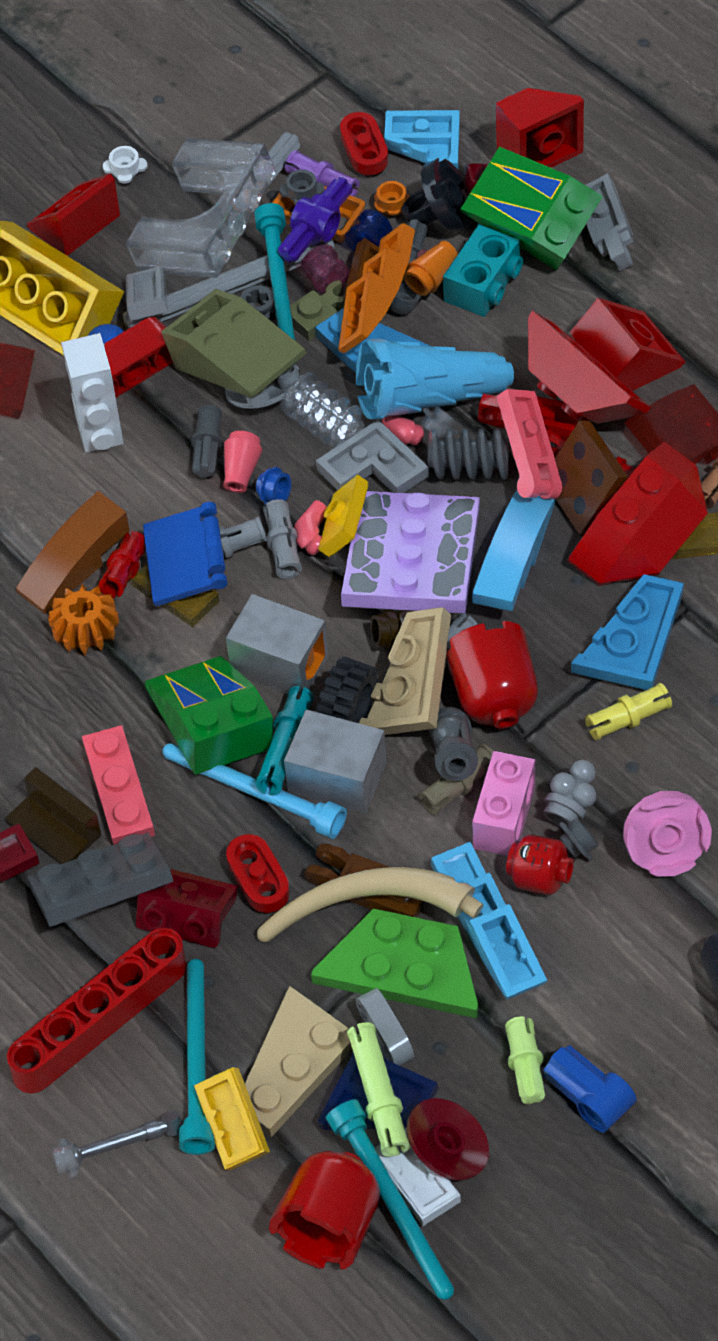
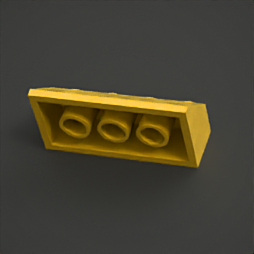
(49, 290)

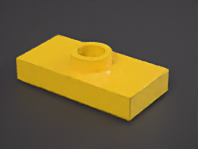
(343, 515)
(232, 1118)

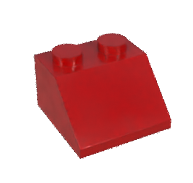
(541, 125)
(626, 343)

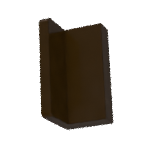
(55, 819)

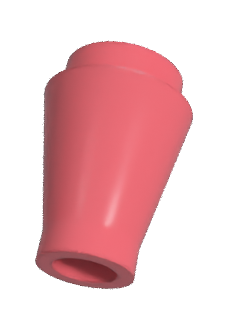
(240, 459)

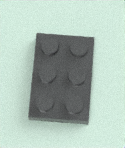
(99, 878)

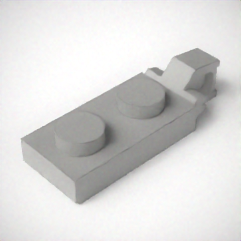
(609, 223)

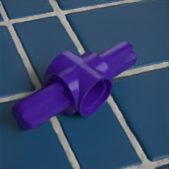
(315, 219)

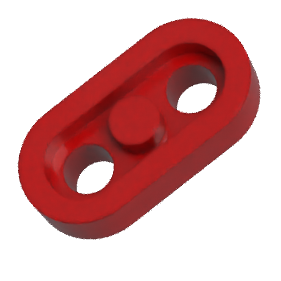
(364, 143)
(259, 876)

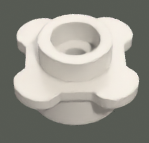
(124, 164)

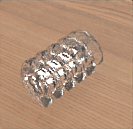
(322, 410)

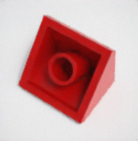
(78, 214)

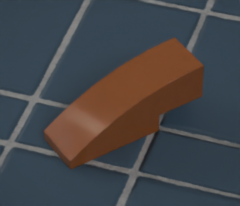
(73, 551)

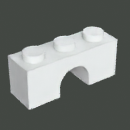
(92, 392)

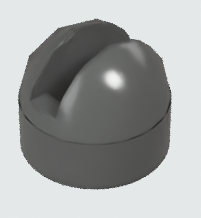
(404, 300)

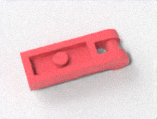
(529, 444)

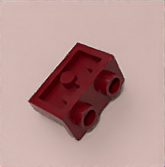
(189, 906)

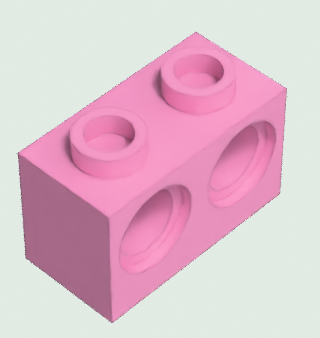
(503, 803)

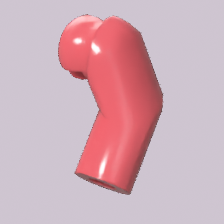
(404, 429)
(308, 528)

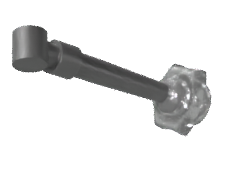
(69, 1156)

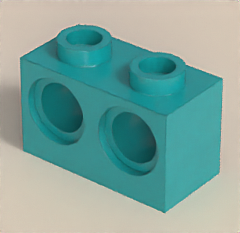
(482, 271)

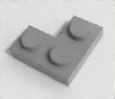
(375, 452)

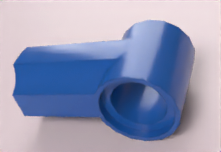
(598, 1096)

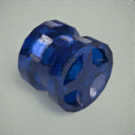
(368, 225)

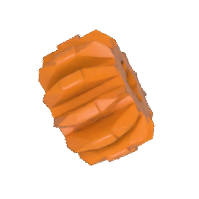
(83, 619)

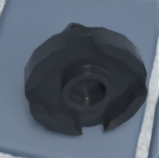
(439, 198)

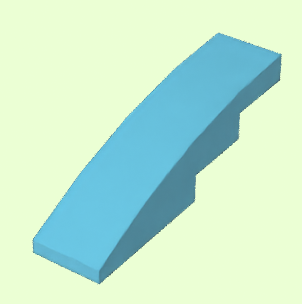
(512, 552)
(495, 929)

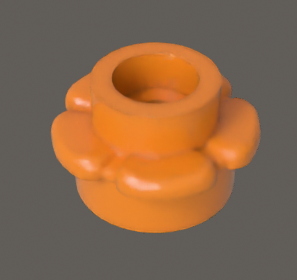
(390, 198)

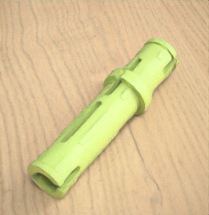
(382, 1105)

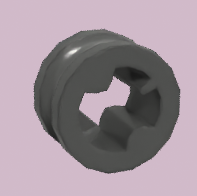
(263, 295)

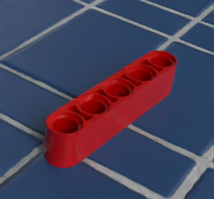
(92, 1029)

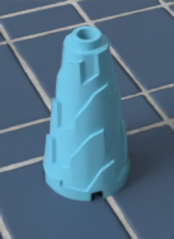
(413, 377)

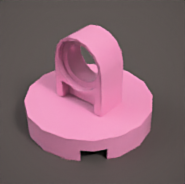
(667, 833)

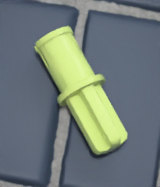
(525, 1059)

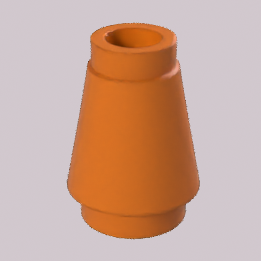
(427, 270)

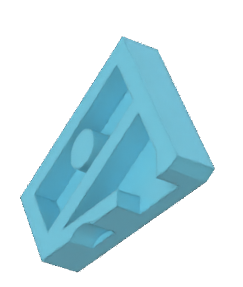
(424, 134)

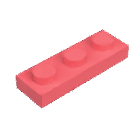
(117, 783)

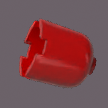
(493, 674)
(327, 1209)

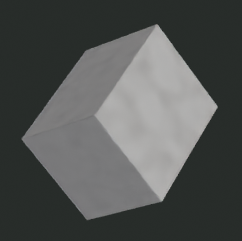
(277, 645)
(335, 761)

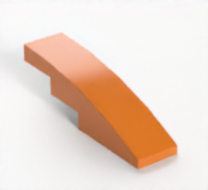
(373, 293)

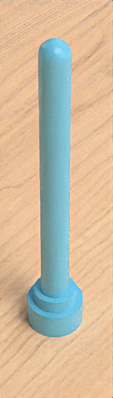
(326, 817)

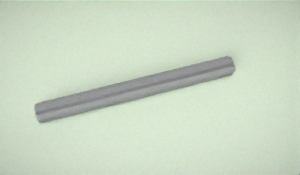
(229, 282)

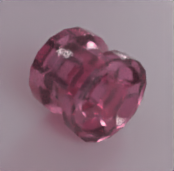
(324, 267)

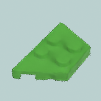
(405, 960)

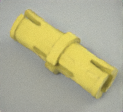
(628, 711)

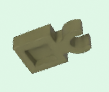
(315, 309)

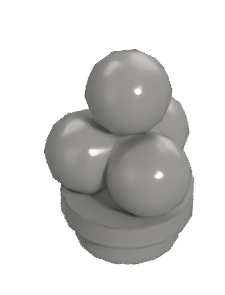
(571, 793)

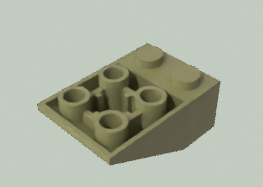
(230, 344)

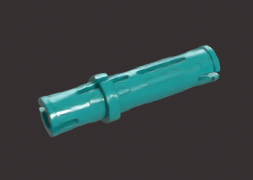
(285, 728)

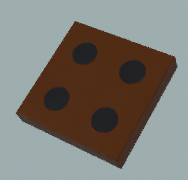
(587, 475)

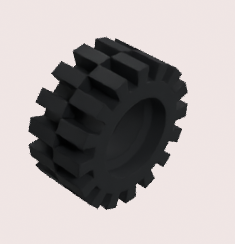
(348, 690)

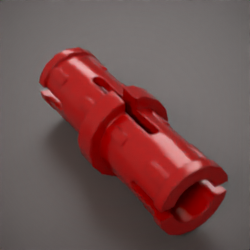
(123, 564)

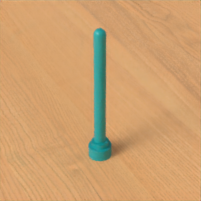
(271, 222)
(349, 1122)
(195, 1133)

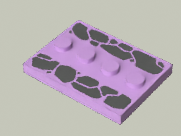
(412, 552)

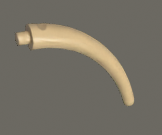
(398, 881)

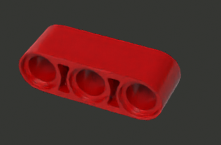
(137, 354)

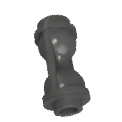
(454, 754)

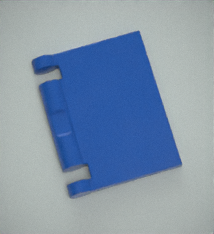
(184, 554)

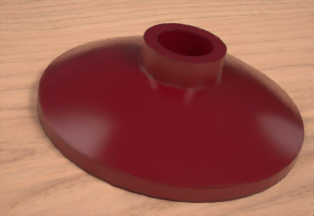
(448, 1139)

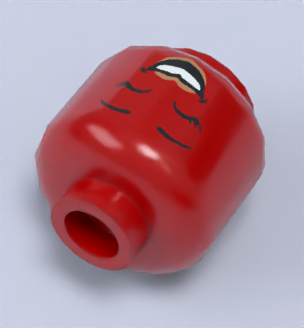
(539, 864)

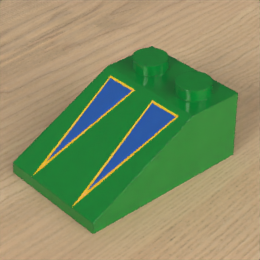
(532, 204)
(212, 713)

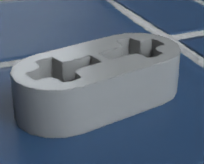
(390, 1034)

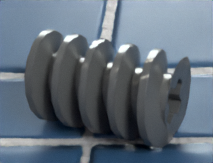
(468, 454)

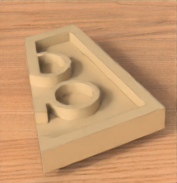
(413, 683)
(294, 1059)

